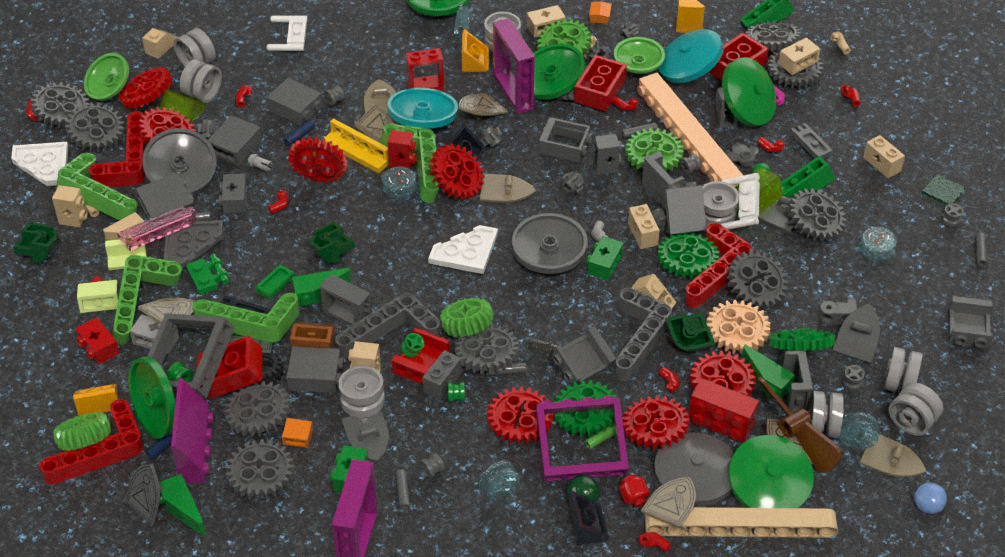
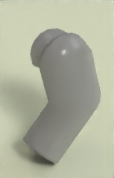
(597, 232)

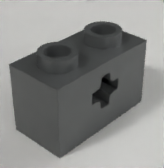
(606, 154)
(233, 193)
(444, 370)

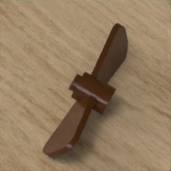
(820, 449)

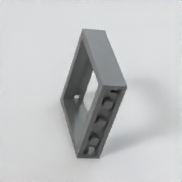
(213, 352)

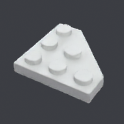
(41, 160)
(466, 251)

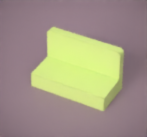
(118, 253)
(97, 296)

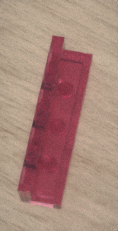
(157, 227)

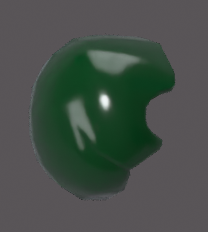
(584, 486)

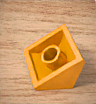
(689, 16)
(474, 54)
(95, 399)

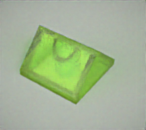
(183, 104)
(769, 188)

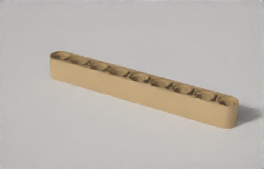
(751, 523)

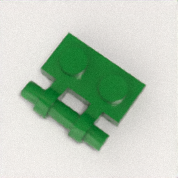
(201, 274)

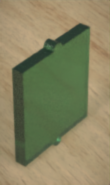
(943, 190)

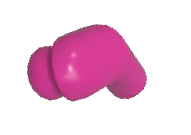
(780, 96)

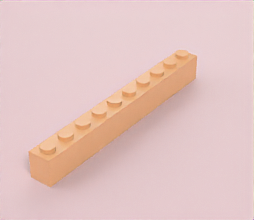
(687, 128)

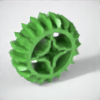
(466, 317)
(82, 431)

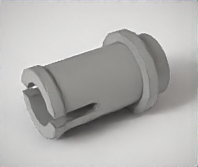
(256, 161)

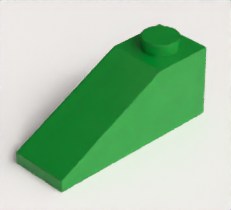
(768, 11)
(813, 175)
(308, 286)
(775, 375)
(180, 503)

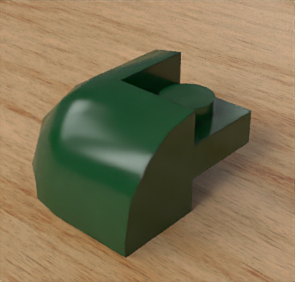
(36, 241)
(331, 242)
(690, 332)

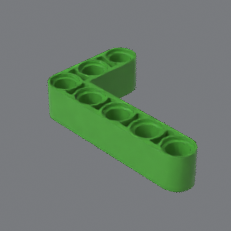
(424, 149)
(95, 194)
(130, 291)
(260, 326)

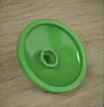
(639, 54)
(106, 76)

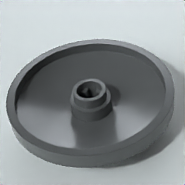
(183, 153)
(549, 243)
(700, 458)

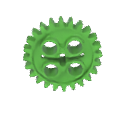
(566, 33)
(651, 142)

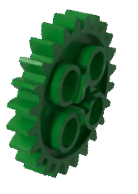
(687, 254)
(802, 339)
(585, 421)

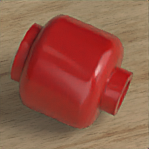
(634, 490)

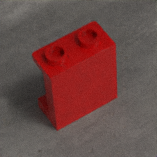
(416, 367)

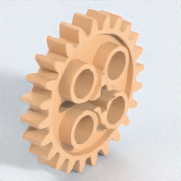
(738, 325)

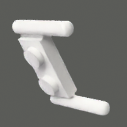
(296, 33)
(747, 200)

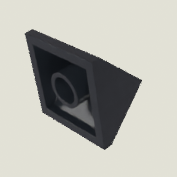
(467, 139)
(586, 520)

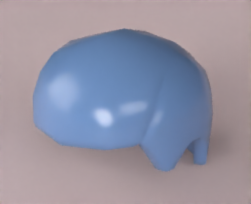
(930, 498)

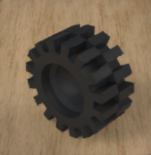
(275, 373)

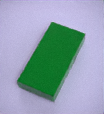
(274, 282)

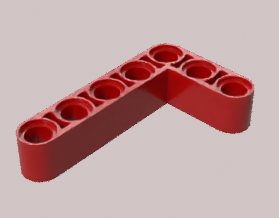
(127, 172)
(715, 276)
(110, 450)

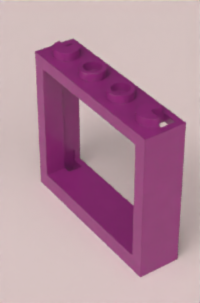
(521, 87)
(593, 470)
(353, 523)

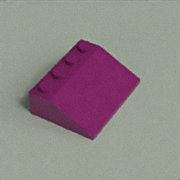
(191, 434)

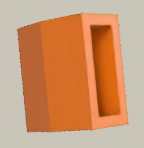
(600, 12)
(297, 432)

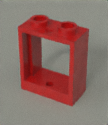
(416, 59)

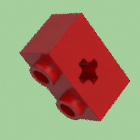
(401, 149)
(97, 341)

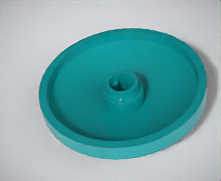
(691, 56)
(422, 108)

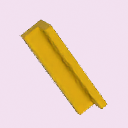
(356, 148)

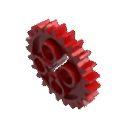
(145, 87)
(161, 120)
(317, 160)
(445, 169)
(724, 371)
(507, 409)
(655, 422)

